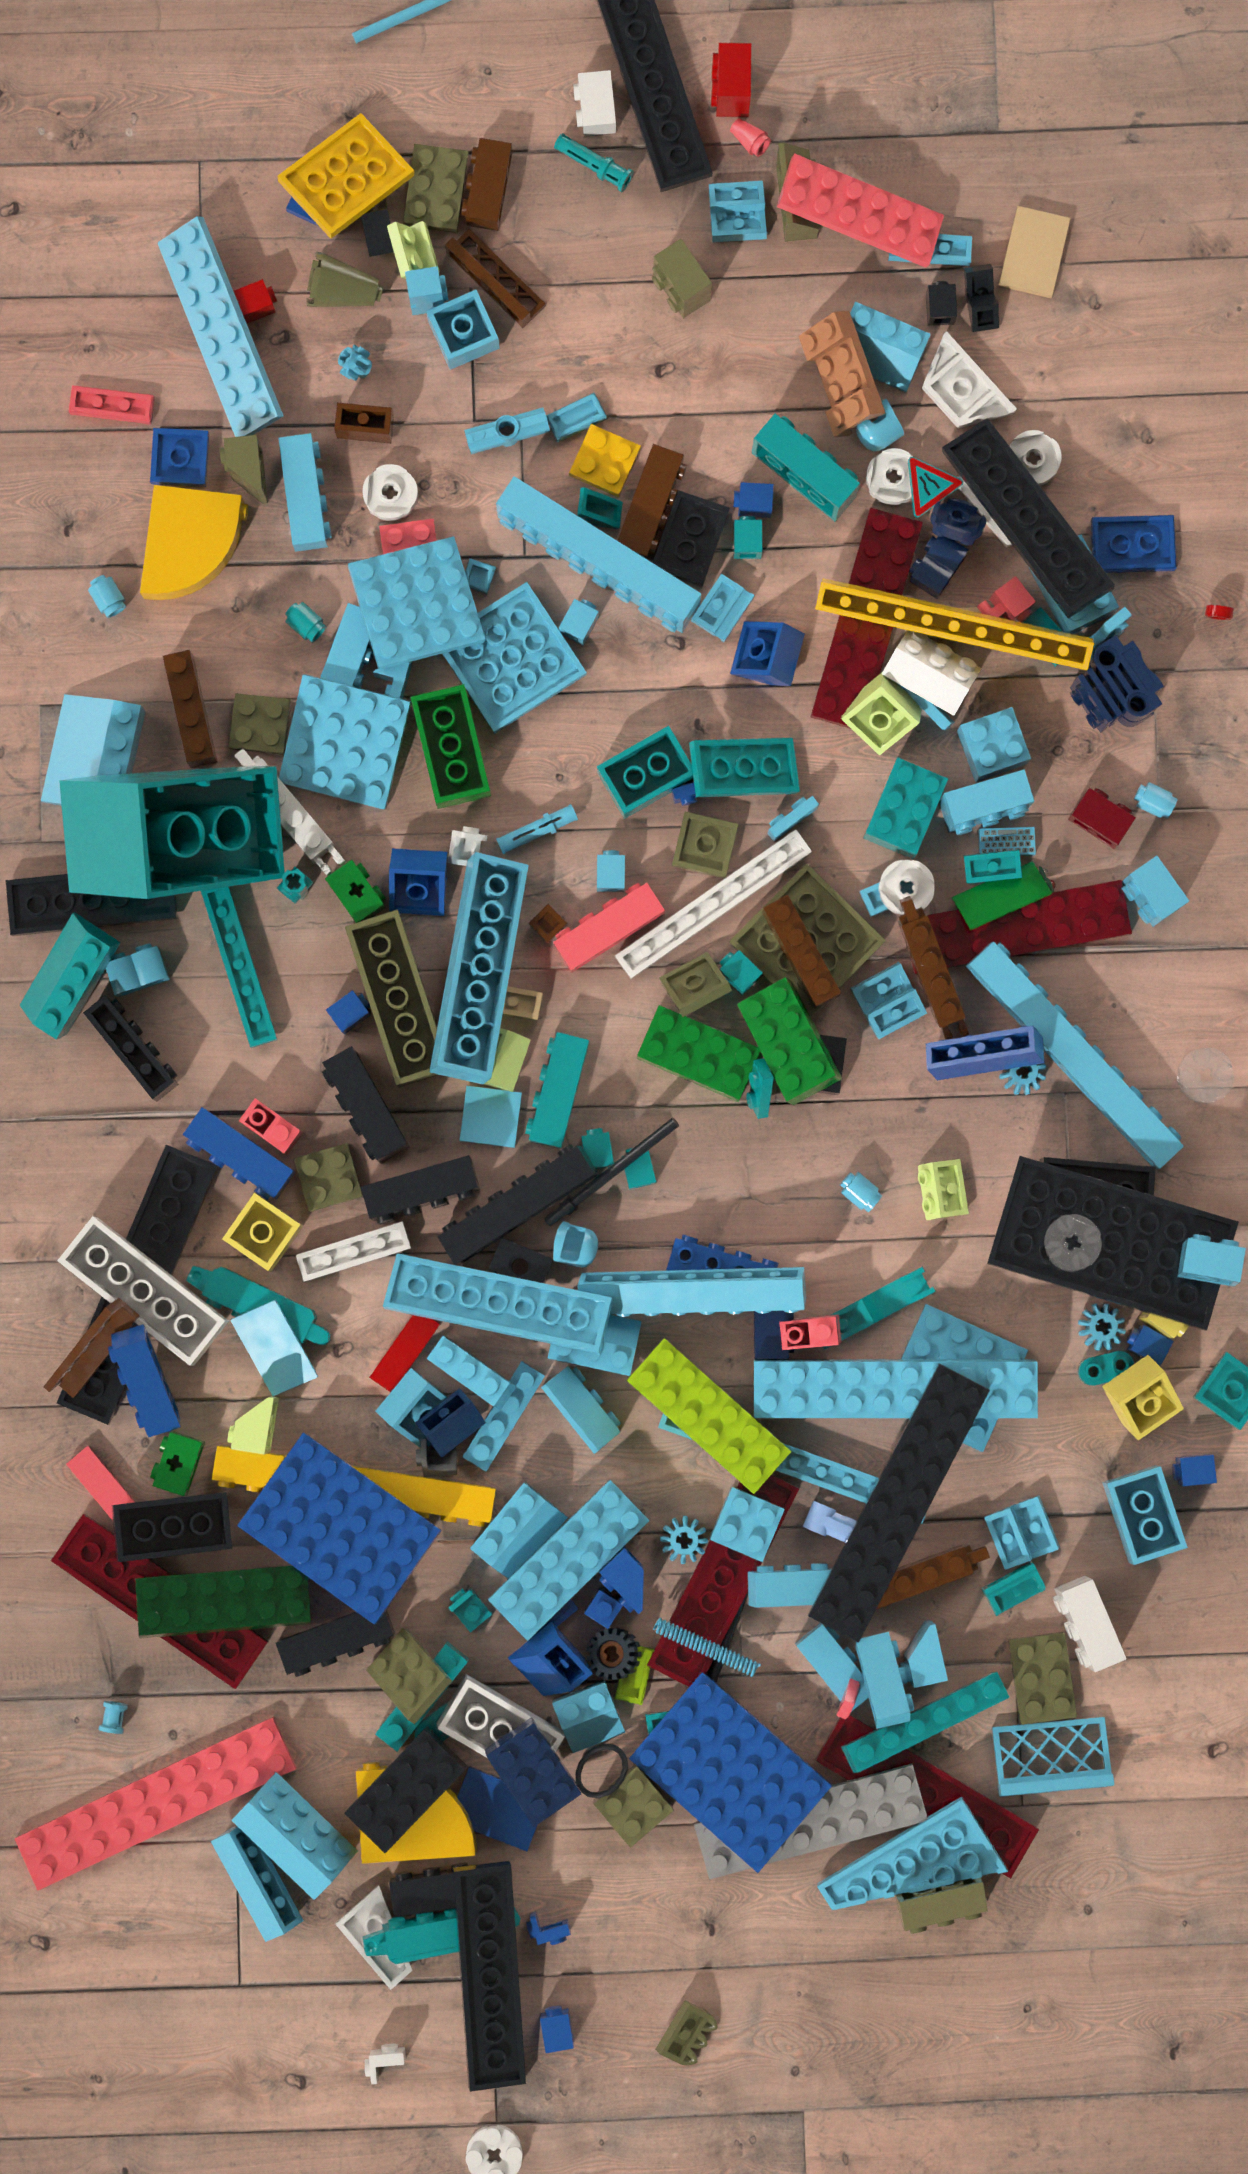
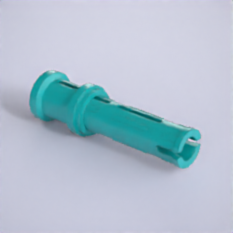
(604, 167)

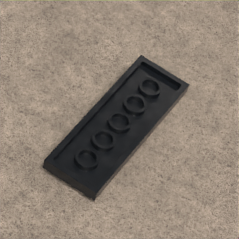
(46, 905)

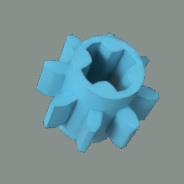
(354, 362)

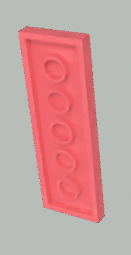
(860, 210)

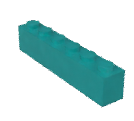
(925, 1722)

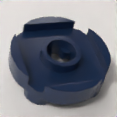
(957, 521)

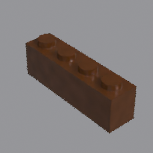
(651, 499)
(190, 709)
(801, 951)

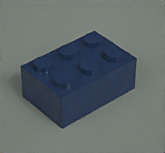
(532, 1772)

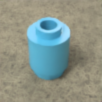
(107, 596)
(1155, 800)
(860, 1191)

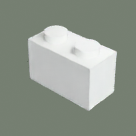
(596, 103)

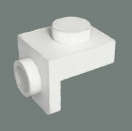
(464, 845)
(386, 2056)

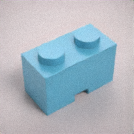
(425, 289)

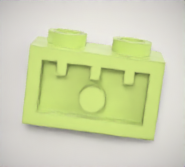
(412, 247)
(942, 1189)

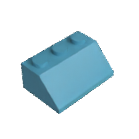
(889, 346)
(616, 1351)
(582, 1408)
(518, 1530)

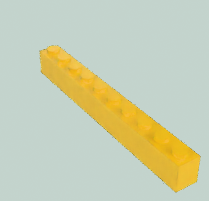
(955, 624)
(419, 1493)

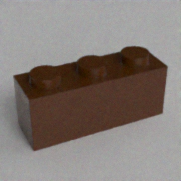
(487, 184)

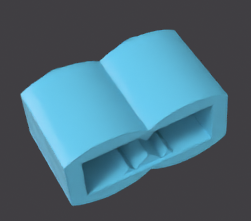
(136, 970)

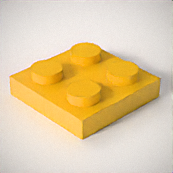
(604, 460)

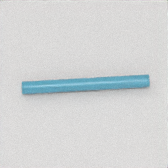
(396, 19)

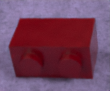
(1102, 817)

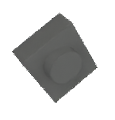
(433, 1463)

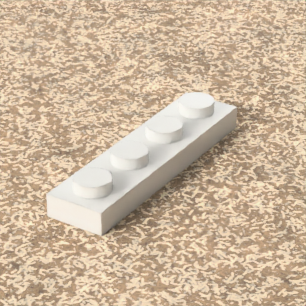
(353, 1251)

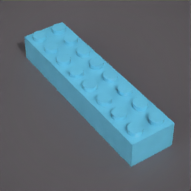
(597, 555)
(479, 968)

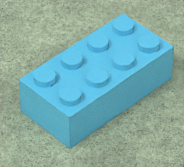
(295, 1836)

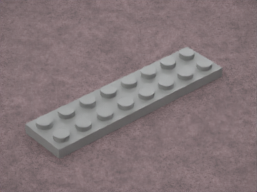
(842, 1815)

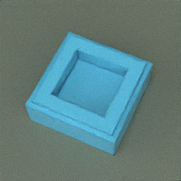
(479, 575)

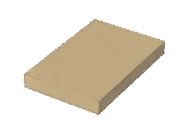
(1034, 252)

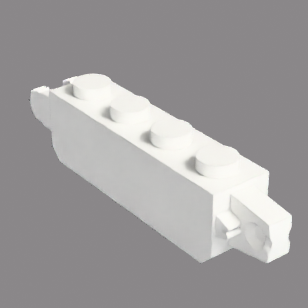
(298, 822)

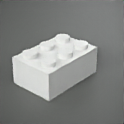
(932, 671)
(1088, 1624)

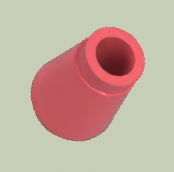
(752, 138)

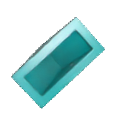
(599, 509)

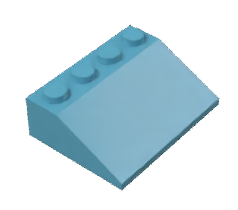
(92, 740)

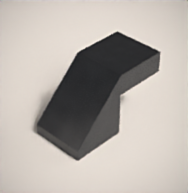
(376, 231)
(980, 298)

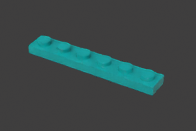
(239, 966)

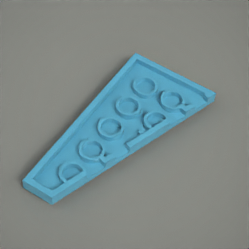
(923, 1857)

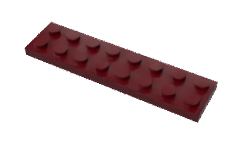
(858, 644)
(1047, 924)
(91, 1559)
(714, 1596)
(1005, 1830)

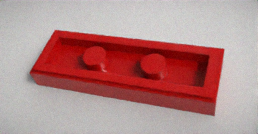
(404, 1351)

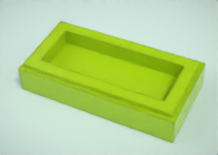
(633, 1687)

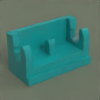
(1013, 1588)

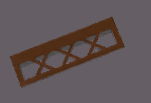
(490, 282)
(92, 1348)

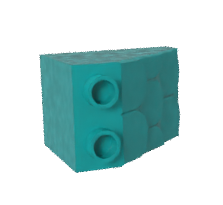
(172, 831)

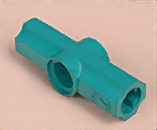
(294, 885)

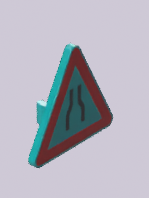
(929, 485)

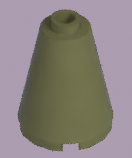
(340, 285)

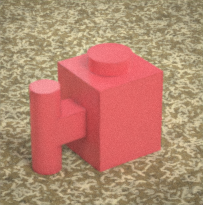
(1010, 602)

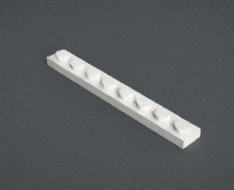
(713, 904)

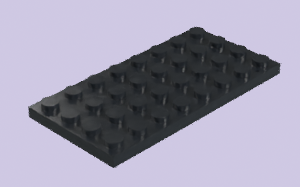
(1138, 1238)

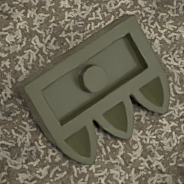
(686, 2034)

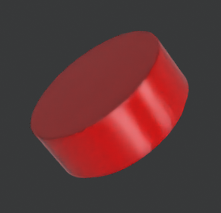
(1219, 612)

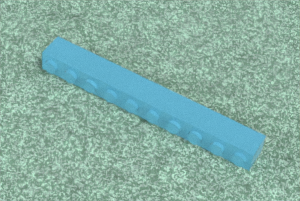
(1075, 1056)

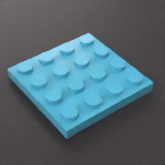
(416, 603)
(519, 661)
(344, 741)
(948, 1337)

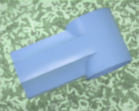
(828, 1522)

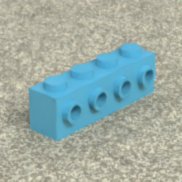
(303, 493)
(257, 1883)

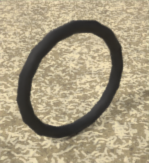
(619, 1781)

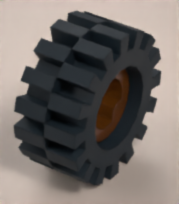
(626, 1650)

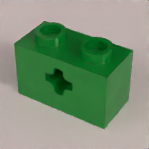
(344, 880)
(180, 1479)

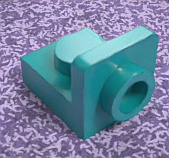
(469, 1608)

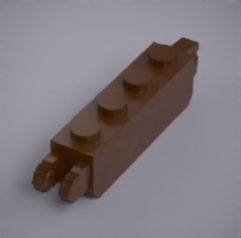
(931, 968)
(933, 1572)

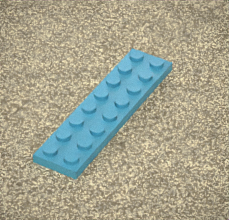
(220, 328)
(498, 1303)

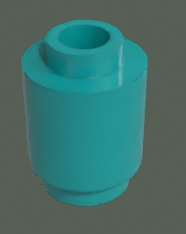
(305, 621)

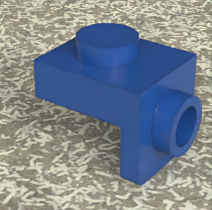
(684, 794)
(552, 1933)

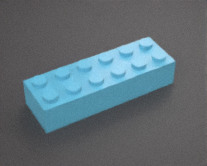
(568, 1560)

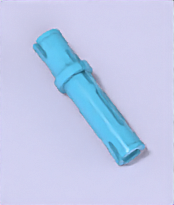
(566, 814)

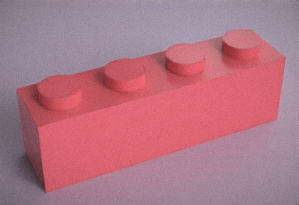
(608, 927)

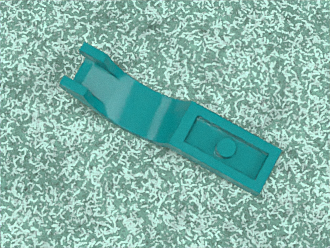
(882, 1303)

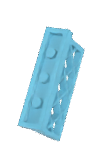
(1053, 1782)

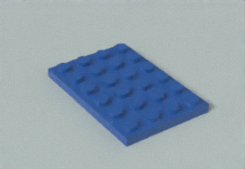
(339, 1528)
(730, 1772)

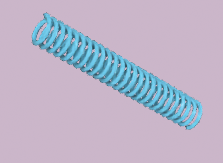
(706, 1645)

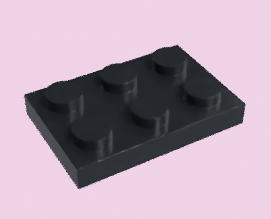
(690, 537)

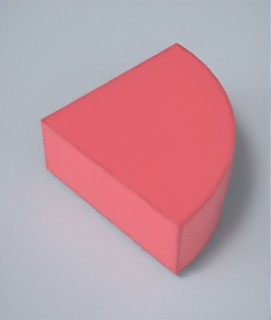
(848, 1699)

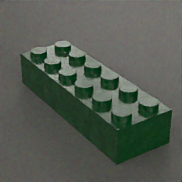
(222, 1601)

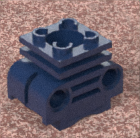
(1111, 689)

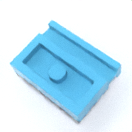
(722, 608)

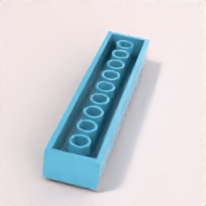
(885, 1386)

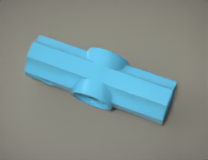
(524, 425)

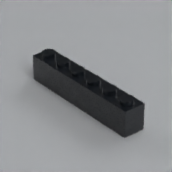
(518, 1204)

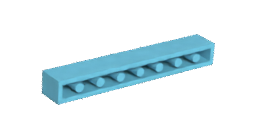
(700, 1290)

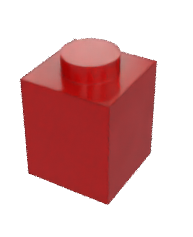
(255, 301)

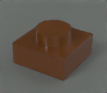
(548, 923)

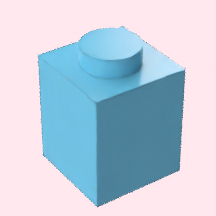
(579, 621)
(610, 872)

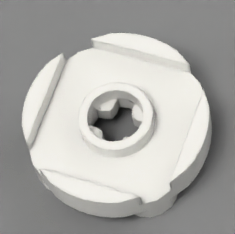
(1042, 446)
(379, 481)
(880, 486)
(906, 871)
(493, 2138)

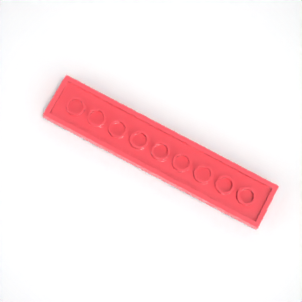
(155, 1803)

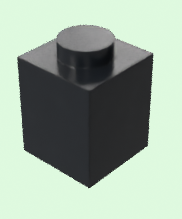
(941, 303)

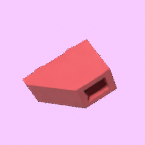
(271, 1126)
(810, 1332)

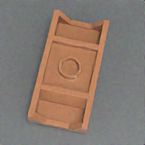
(844, 372)

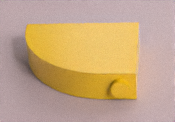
(189, 540)
(438, 1833)

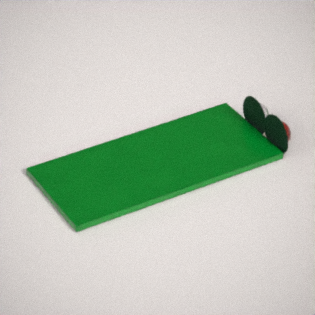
(1002, 897)

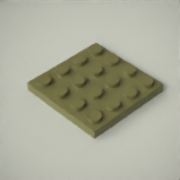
(834, 926)

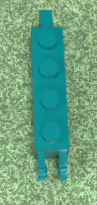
(244, 1295)
(417, 1937)

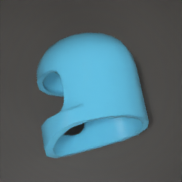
(882, 431)
(575, 1245)

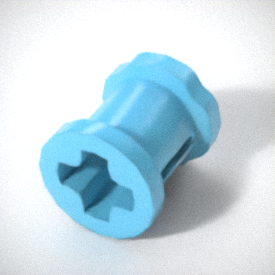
(113, 1717)

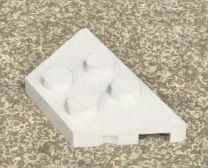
(963, 388)

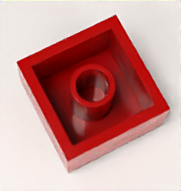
(731, 80)

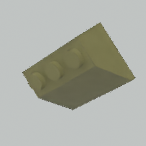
(794, 226)
(942, 1905)

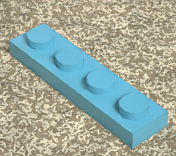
(501, 1422)

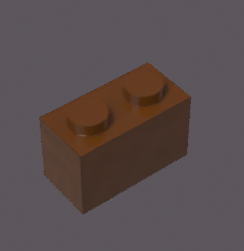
(364, 423)

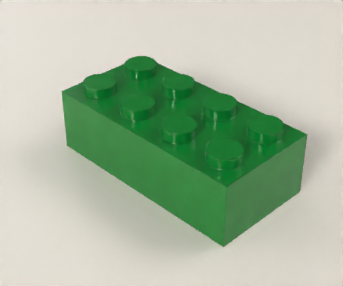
(450, 746)
(789, 1041)
(698, 1053)

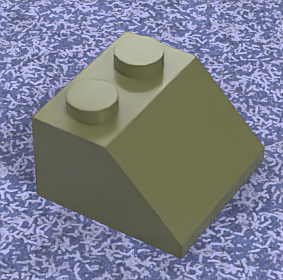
(245, 463)

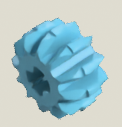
(1025, 1083)
(1104, 1317)
(691, 1533)

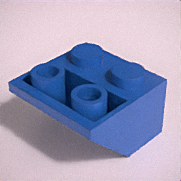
(626, 1576)
(551, 1662)

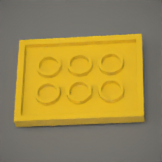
(345, 175)

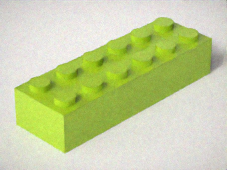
(708, 1416)

